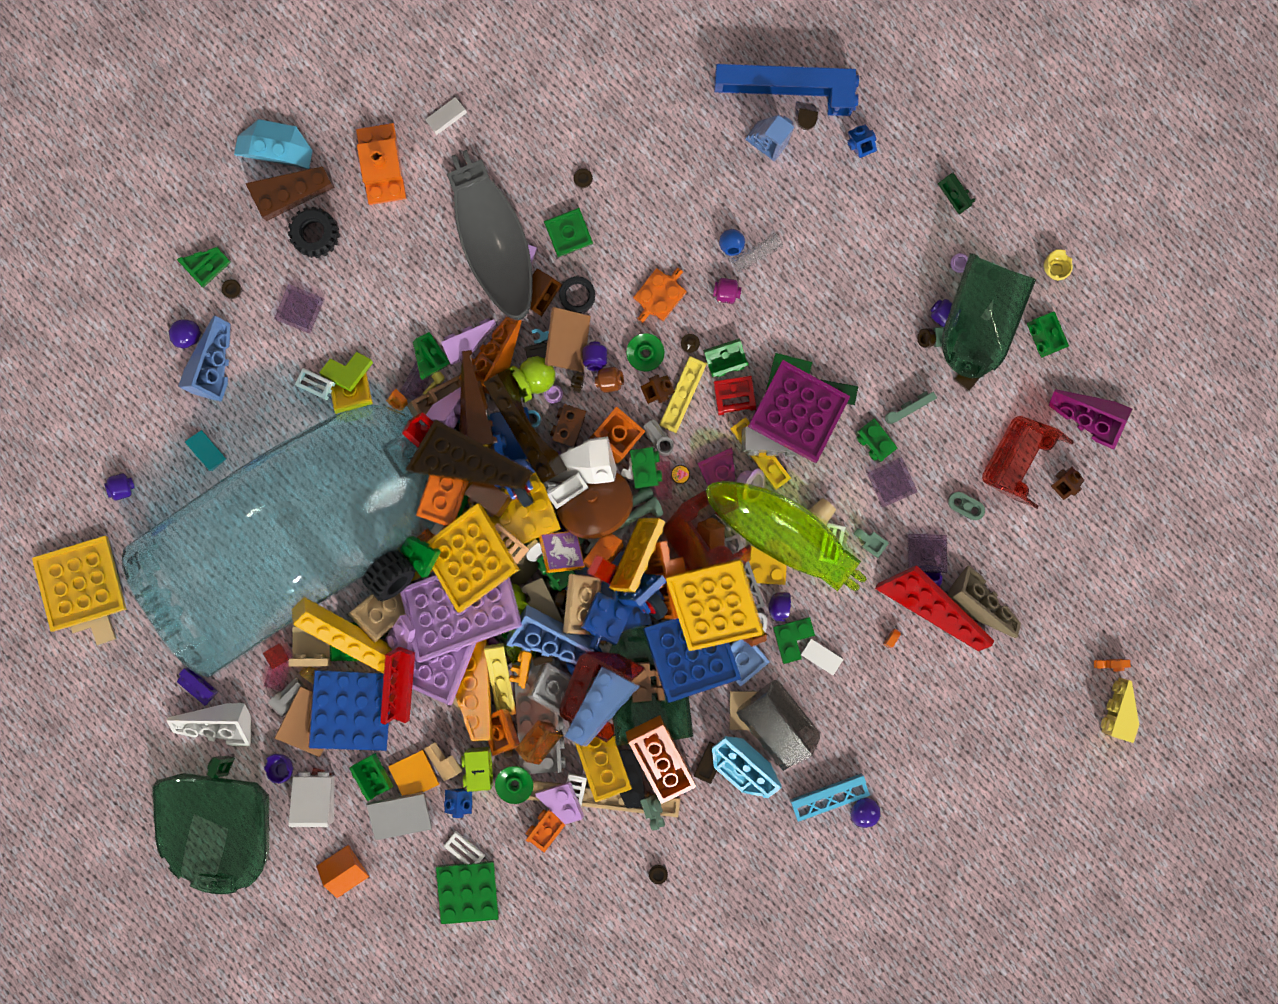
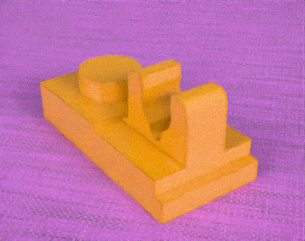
(523, 670)

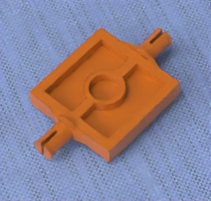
(659, 295)

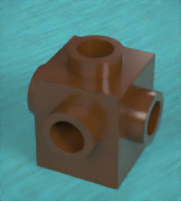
(657, 389)
(1067, 482)

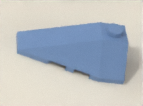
(206, 367)

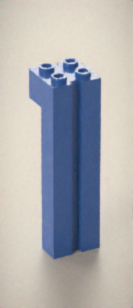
(835, 83)

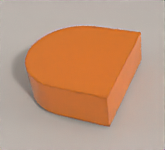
(397, 400)
(892, 638)

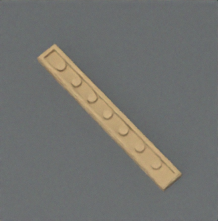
(669, 808)

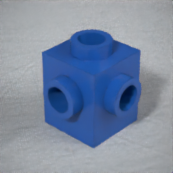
(862, 141)
(458, 802)

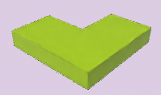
(347, 375)

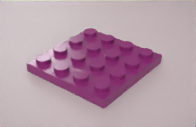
(799, 411)

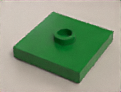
(568, 232)

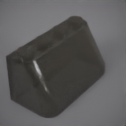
(780, 725)

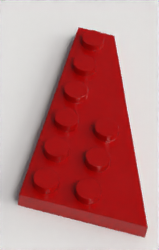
(925, 598)

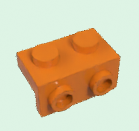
(545, 830)

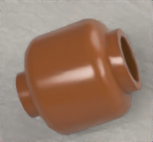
(609, 379)

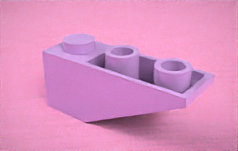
(467, 340)
(447, 409)

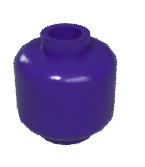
(940, 311)
(594, 356)
(119, 486)

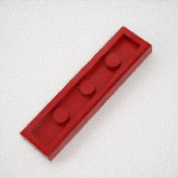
(602, 569)

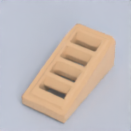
(511, 538)

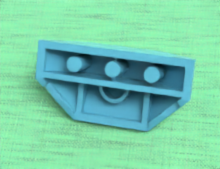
(274, 144)
(745, 767)

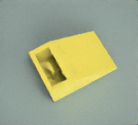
(1122, 712)

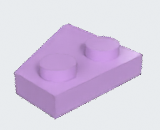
(401, 634)
(562, 802)

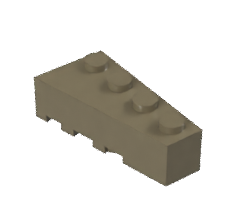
(541, 598)

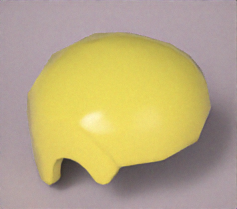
(1065, 265)

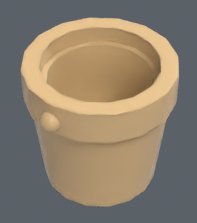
(823, 510)

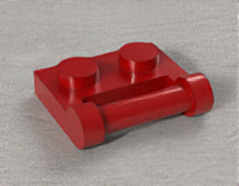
(734, 389)

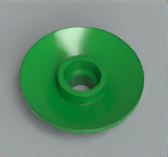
(645, 342)
(510, 793)

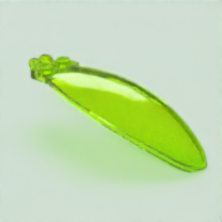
(785, 532)

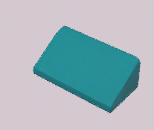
(205, 450)

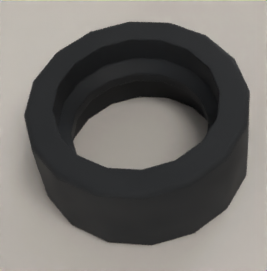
(577, 280)

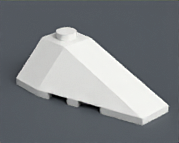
(591, 460)
(223, 721)

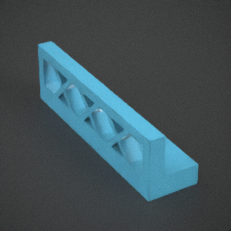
(827, 791)

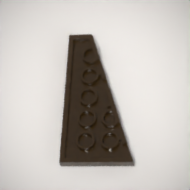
(458, 457)

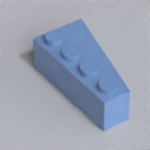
(546, 636)
(600, 705)

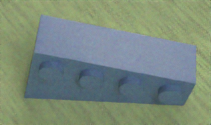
(771, 135)

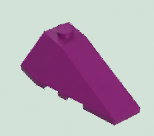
(1098, 416)

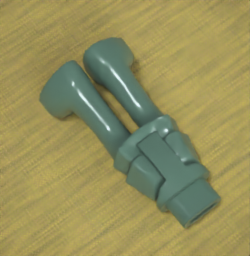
(651, 506)

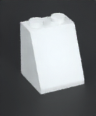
(312, 800)

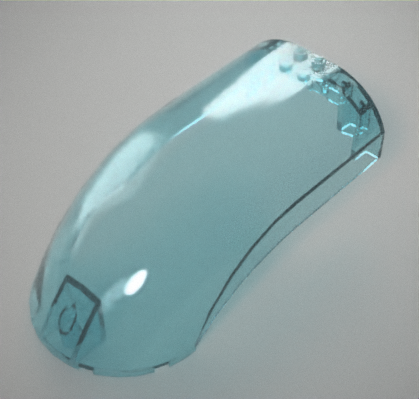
(275, 532)

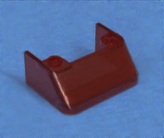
(1017, 453)
(690, 544)
(583, 678)

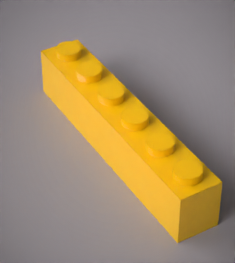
(339, 633)

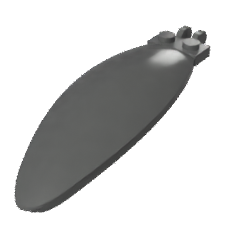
(492, 238)

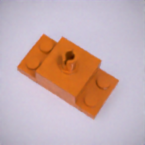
(380, 164)
(662, 564)

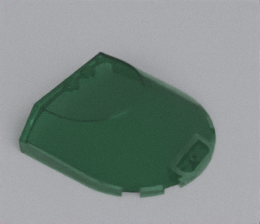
(212, 830)

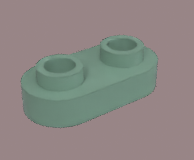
(966, 505)

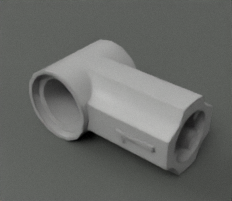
(657, 436)
(283, 700)

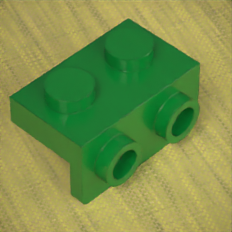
(725, 358)
(645, 467)
(371, 777)

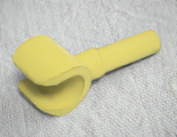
(438, 379)

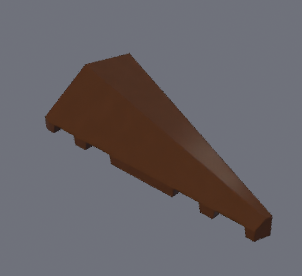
(473, 404)

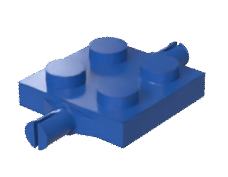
(606, 619)

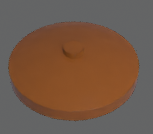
(598, 509)

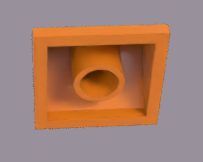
(503, 733)
(341, 872)

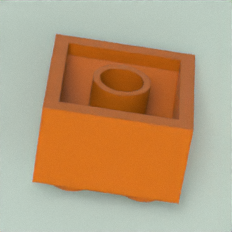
(621, 432)

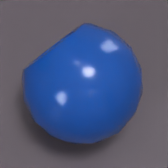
(732, 242)

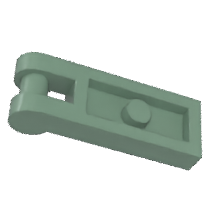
(910, 407)

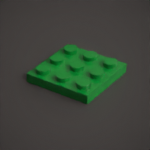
(467, 892)

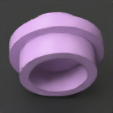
(958, 262)
(553, 394)

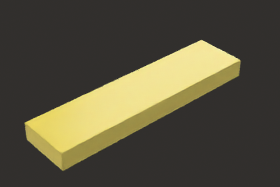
(683, 394)
(500, 677)

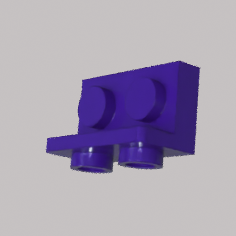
(196, 686)

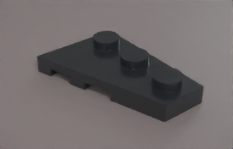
(633, 769)

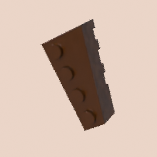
(287, 191)

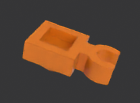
(1117, 664)

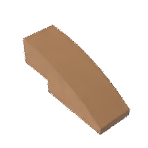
(425, 402)

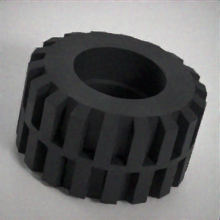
(328, 239)
(388, 575)

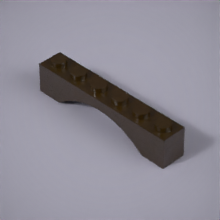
(506, 396)

